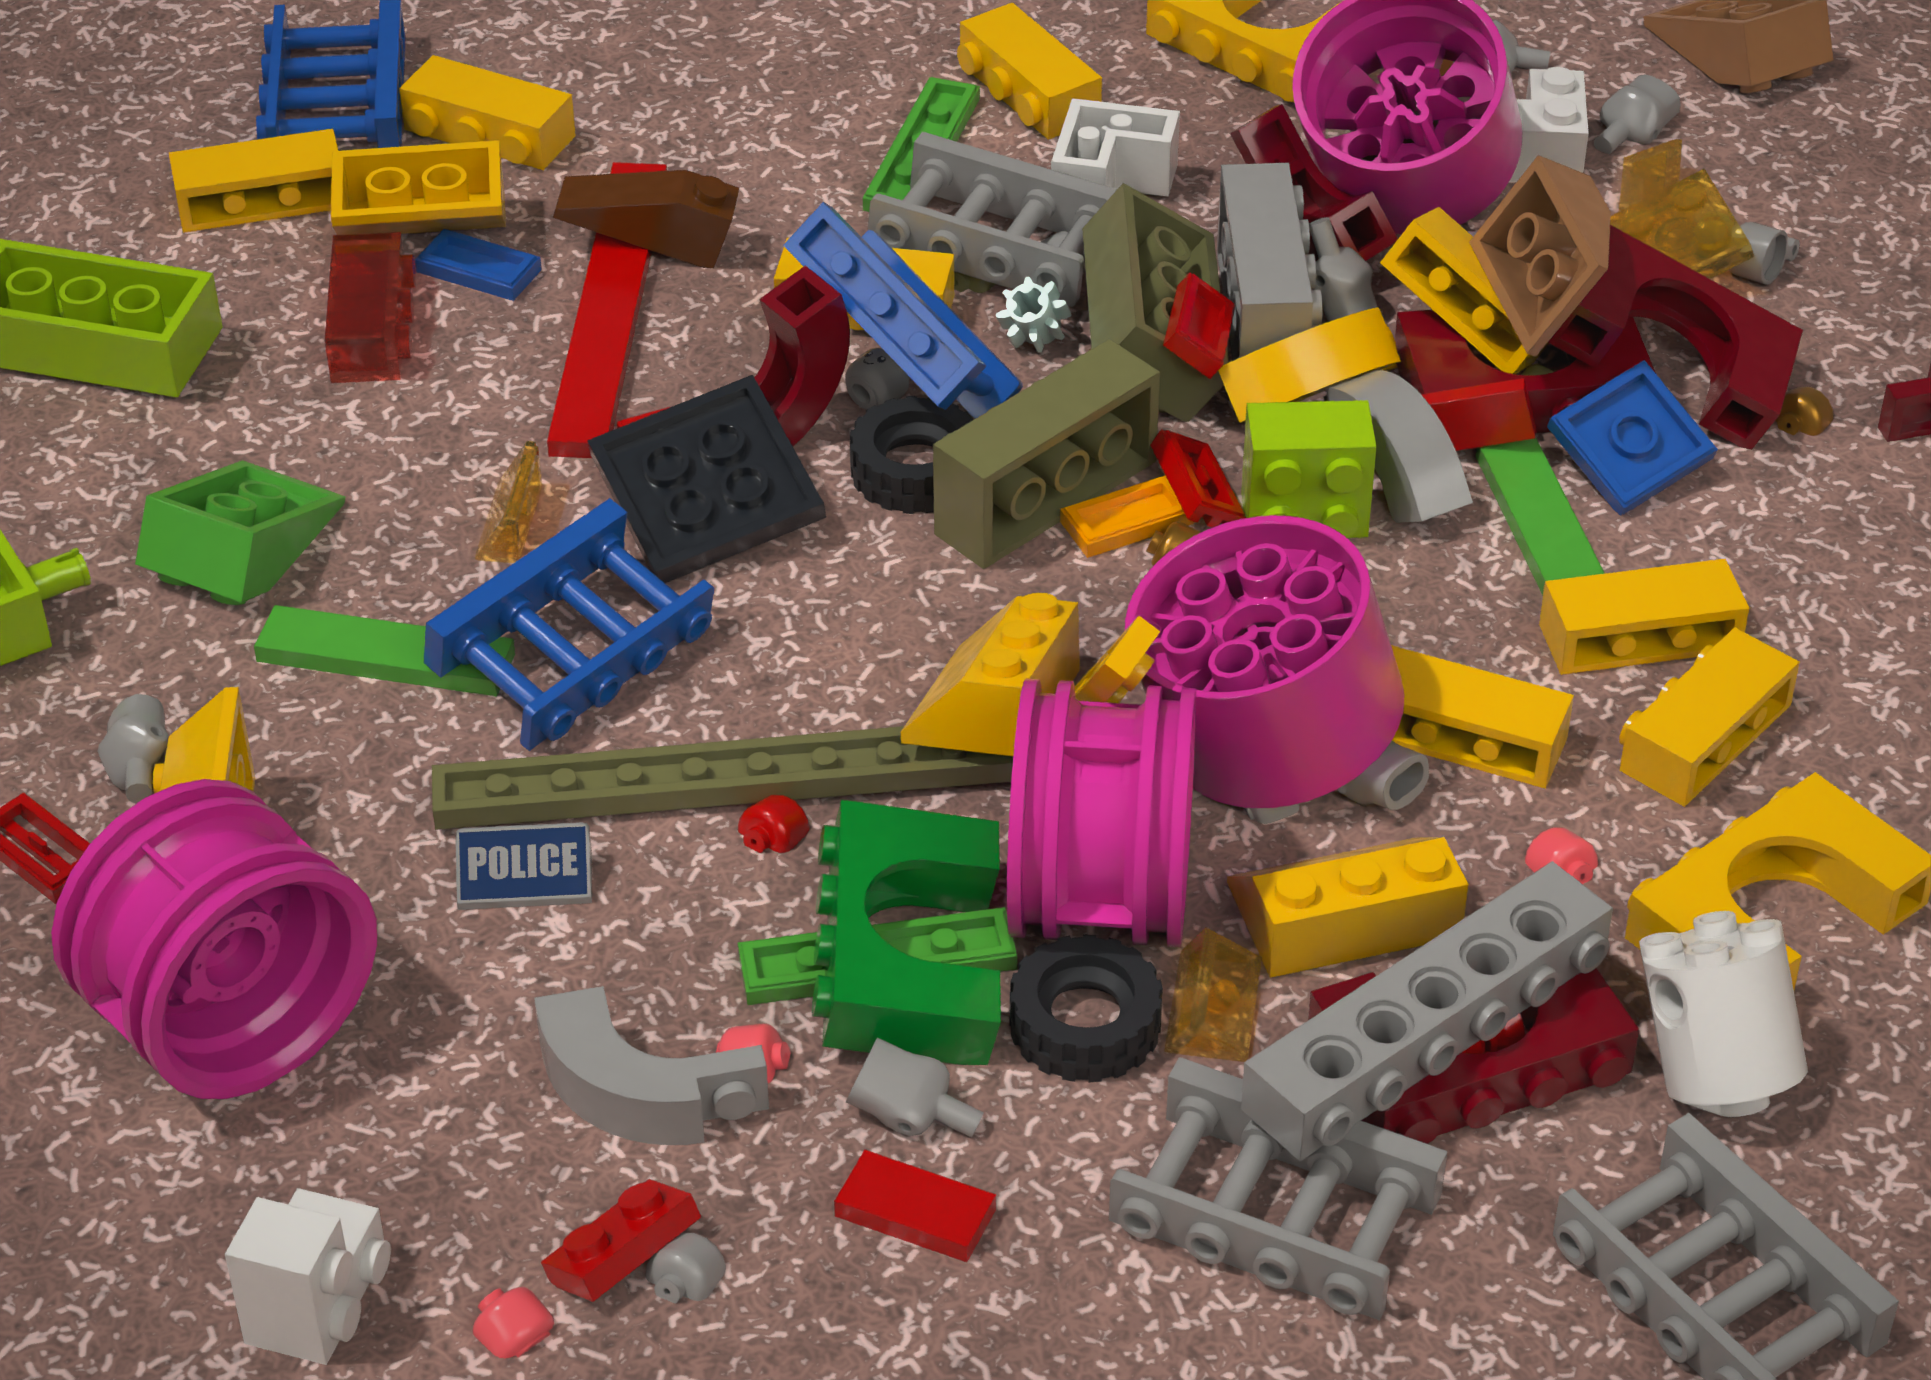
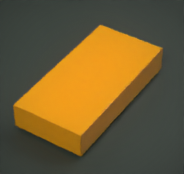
(1122, 516)

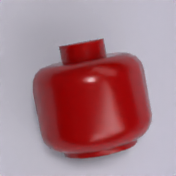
(773, 824)

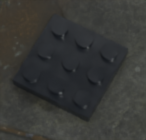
(706, 479)

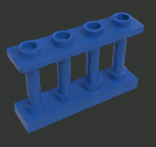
(381, 94)
(903, 314)
(555, 573)

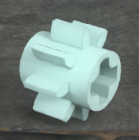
(1033, 314)

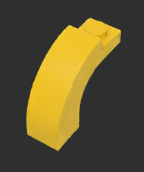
(1311, 361)

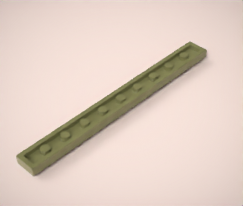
(699, 776)

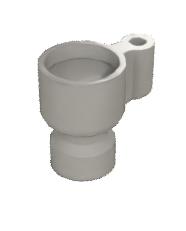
(1770, 250)

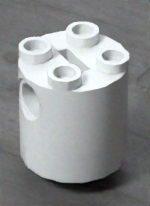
(1724, 1013)

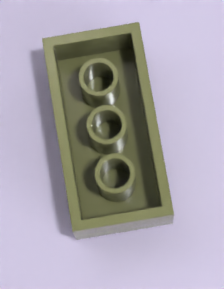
(1133, 267)
(1044, 451)

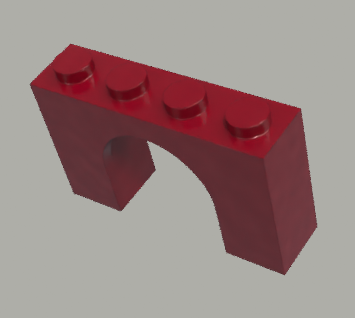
(1741, 343)
(1439, 360)
(1570, 1044)

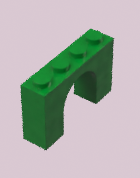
(870, 988)

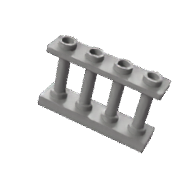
(1002, 187)
(1368, 1158)
(1743, 1212)

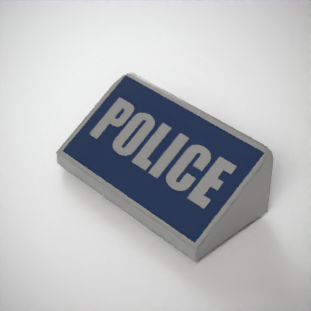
(523, 865)

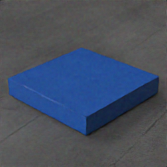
(1632, 438)

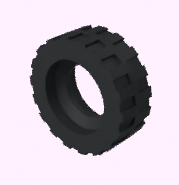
(892, 426)
(1085, 1051)

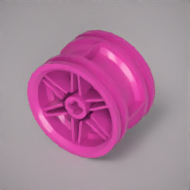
(1100, 813)
(214, 938)

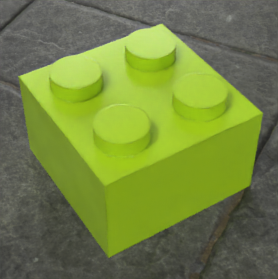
(1310, 463)

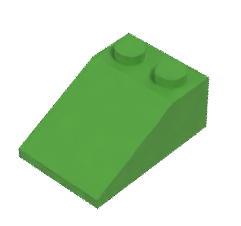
(232, 529)

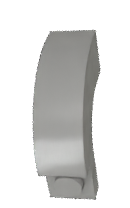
(1412, 450)
(638, 1092)

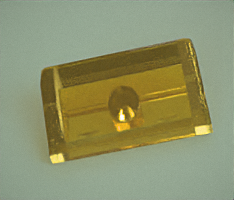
(1649, 172)
(512, 508)
(1213, 999)

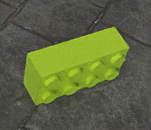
(104, 318)

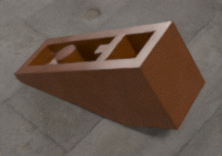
(656, 210)

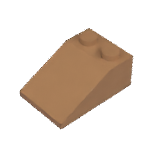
(1748, 39)
(1545, 248)

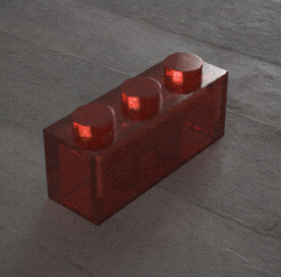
(369, 307)

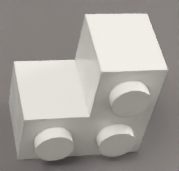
(1553, 119)
(1119, 145)
(304, 1271)

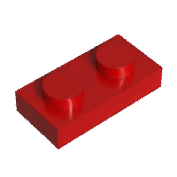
(620, 1239)

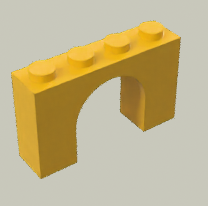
(1217, 37)
(1800, 836)

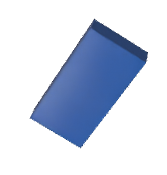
(478, 264)

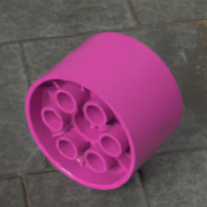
(1448, 167)
(1282, 654)

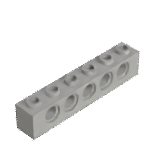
(1425, 1011)

